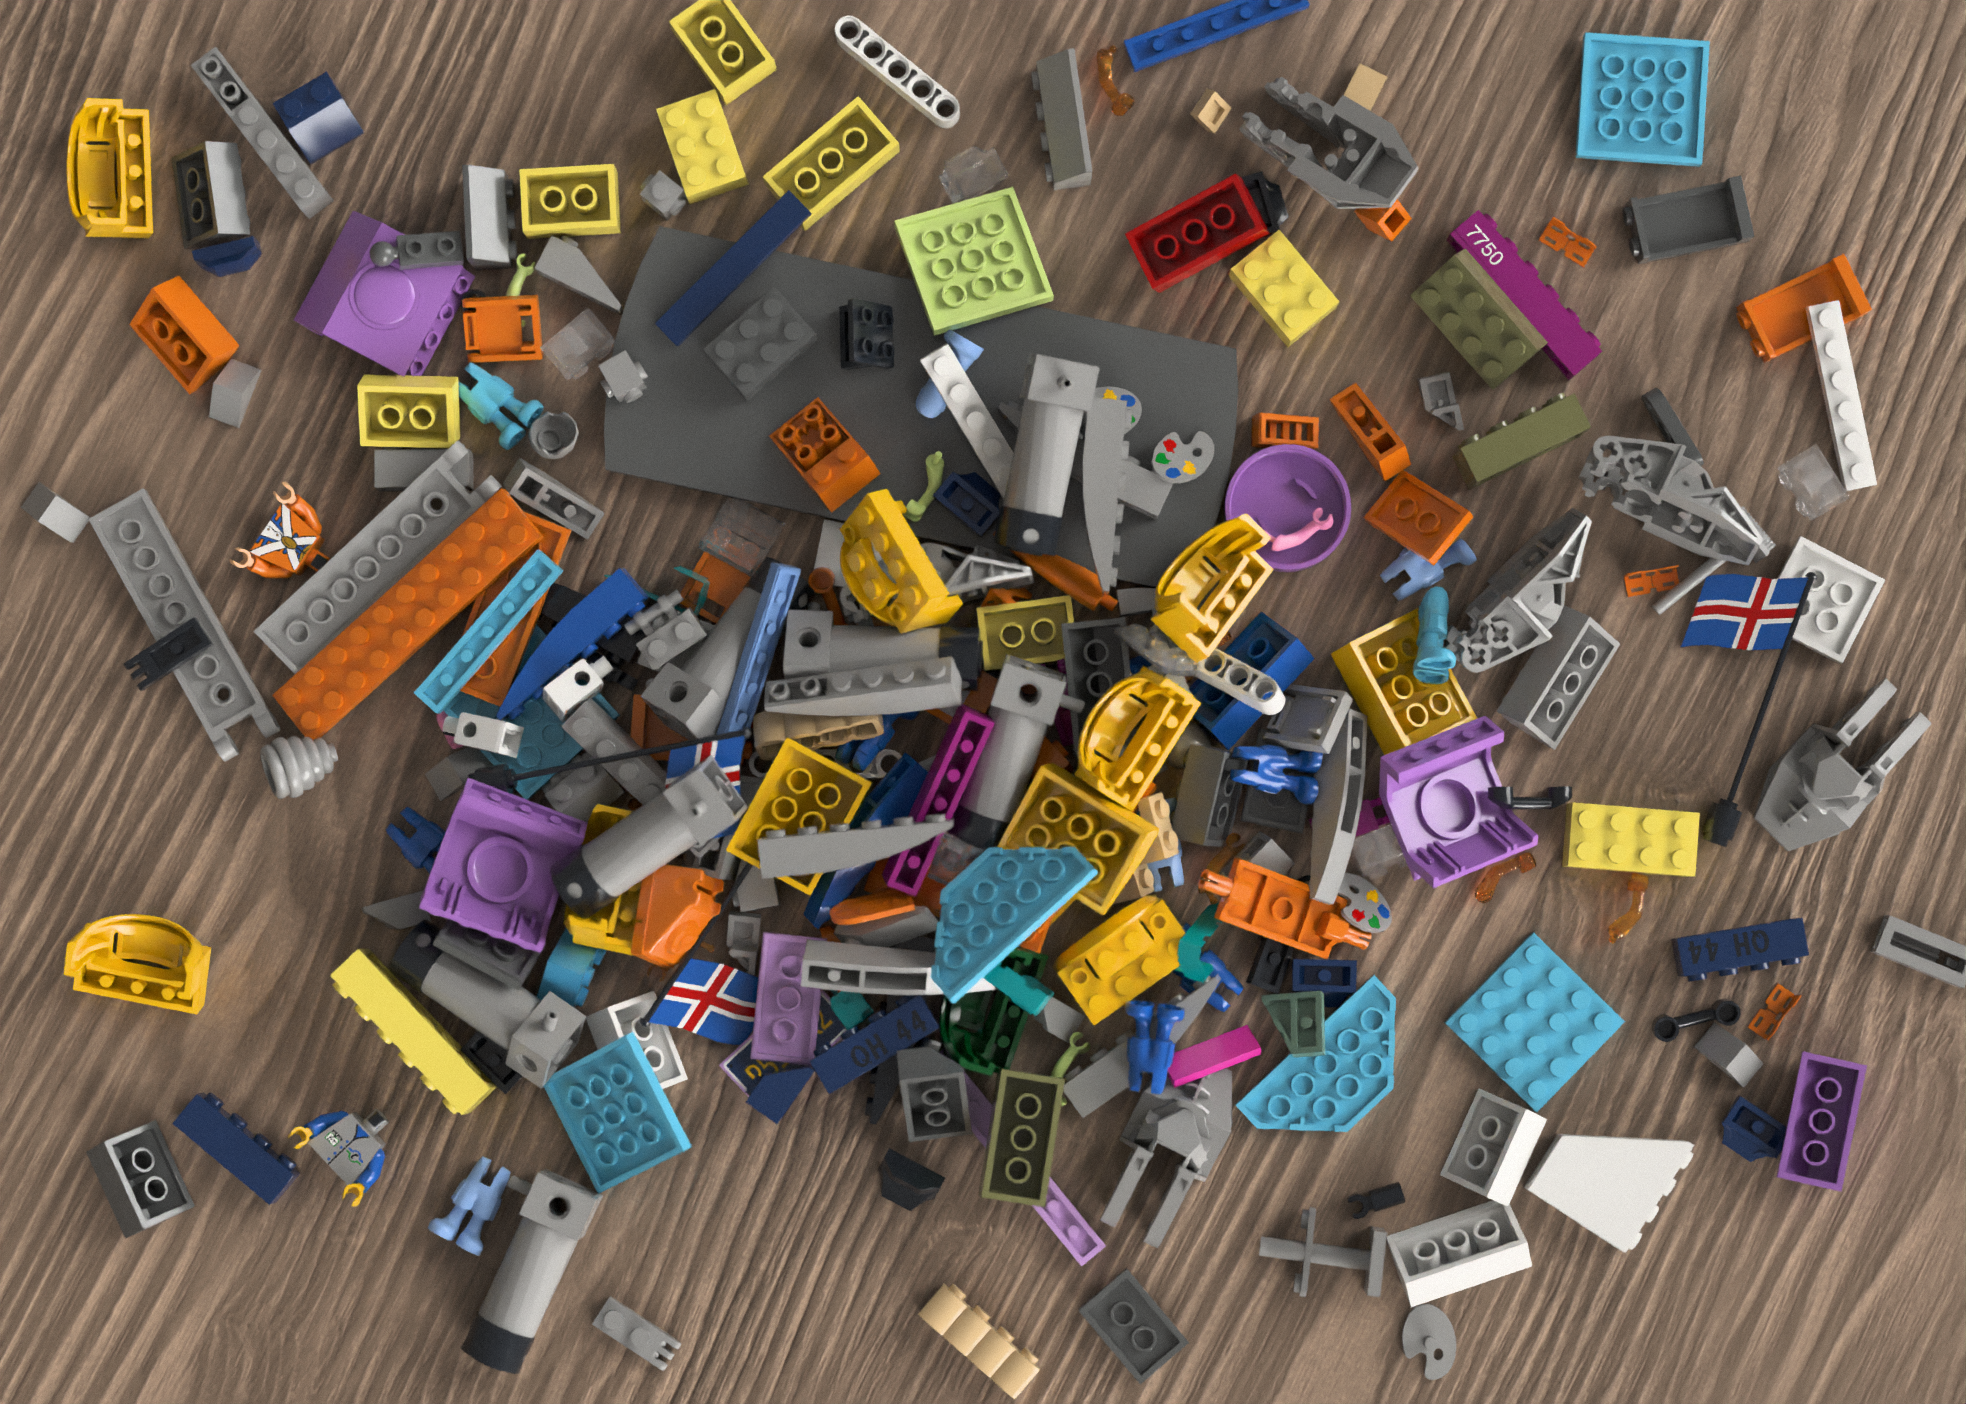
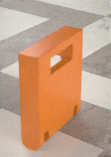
(497, 328)
(724, 585)

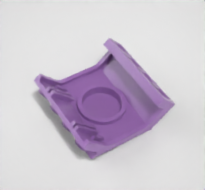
(382, 310)
(1442, 805)
(498, 864)

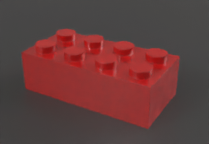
(1197, 233)

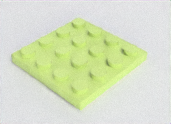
(973, 260)

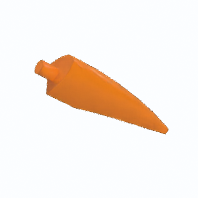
(1069, 578)

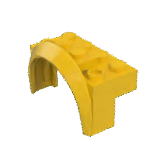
(92, 174)
(1190, 578)
(921, 593)
(1113, 720)
(608, 927)
(143, 938)
(1121, 957)

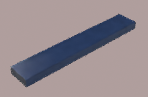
(733, 268)

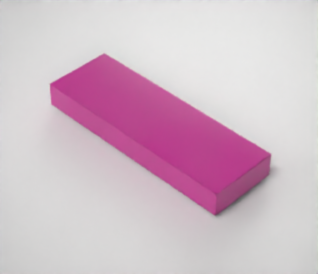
(1213, 1056)

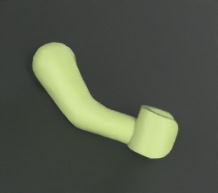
(519, 277)
(934, 470)
(1066, 1059)

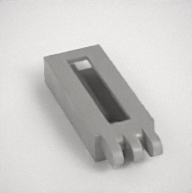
(1919, 950)

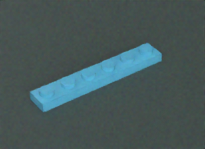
(488, 631)

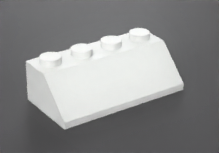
(1458, 1251)

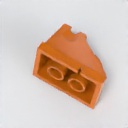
(673, 911)

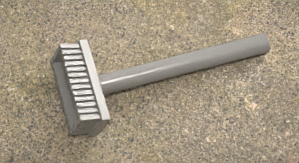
(1706, 569)

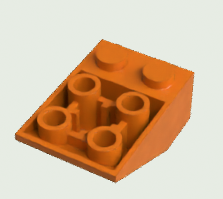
(825, 454)

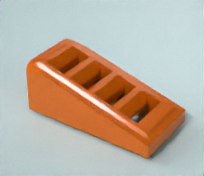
(1259, 430)

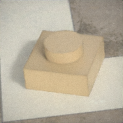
(1210, 111)

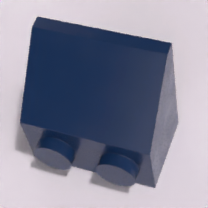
(318, 118)
(777, 1090)

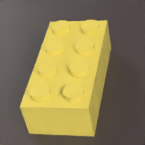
(833, 160)
(1630, 839)

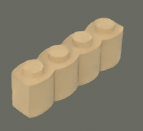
(811, 730)
(978, 1340)

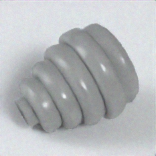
(296, 764)

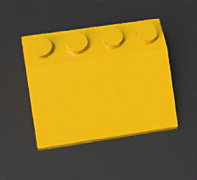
(1385, 689)
(795, 794)
(1070, 813)

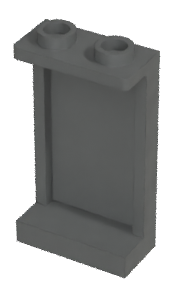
(1688, 221)

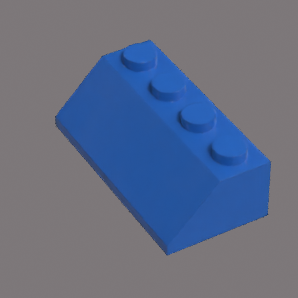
(1265, 648)

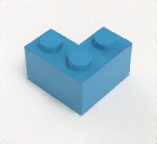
(570, 970)

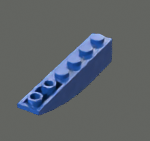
(575, 637)
(887, 801)

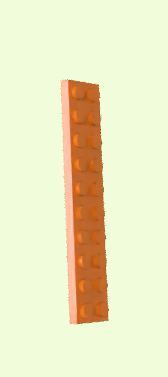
(408, 615)

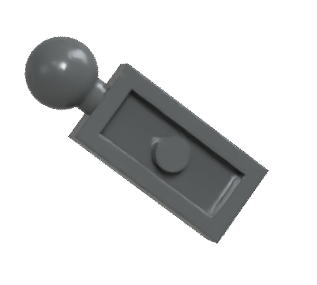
(420, 250)

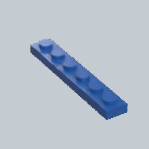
(1206, 29)

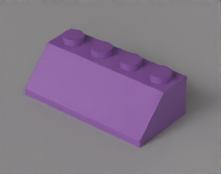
(1821, 1121)

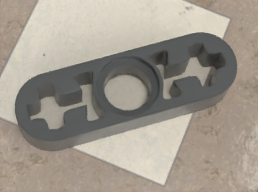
(1669, 423)

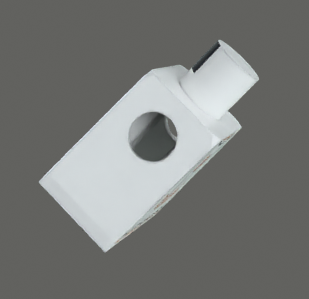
(566, 696)
(484, 733)

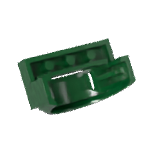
(998, 1039)

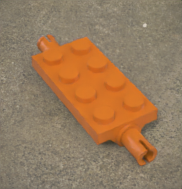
(1280, 909)

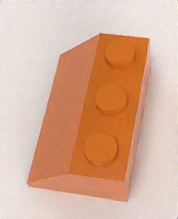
(183, 333)

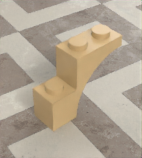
(1156, 811)

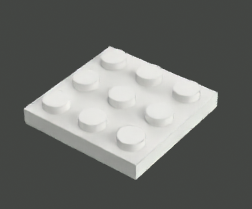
(1835, 601)

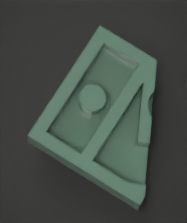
(1299, 1021)

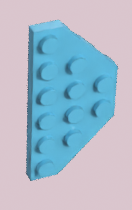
(997, 907)
(1344, 1083)

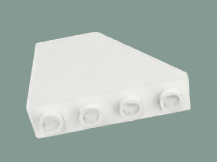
(1609, 1181)

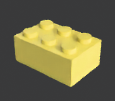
(723, 47)
(702, 146)
(570, 201)
(1283, 288)
(408, 411)
(1024, 631)

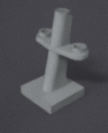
(1309, 1252)

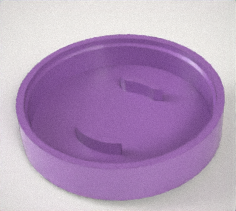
(1280, 493)

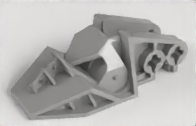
(1374, 157)
(1671, 497)
(969, 581)
(1522, 596)
(1815, 790)
(1186, 1119)

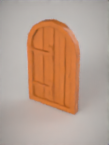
(871, 907)

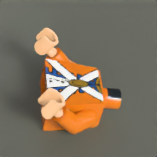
(287, 542)

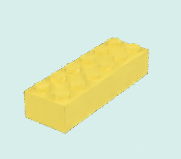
(412, 1030)

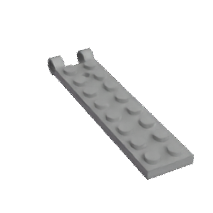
(373, 561)
(169, 598)

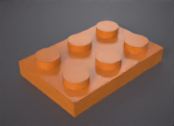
(1418, 517)

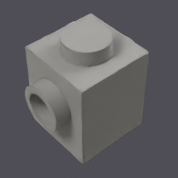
(663, 195)
(623, 377)

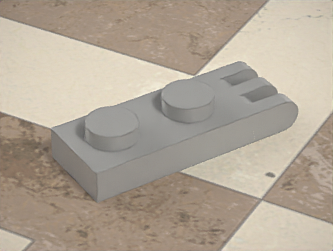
(635, 1332)

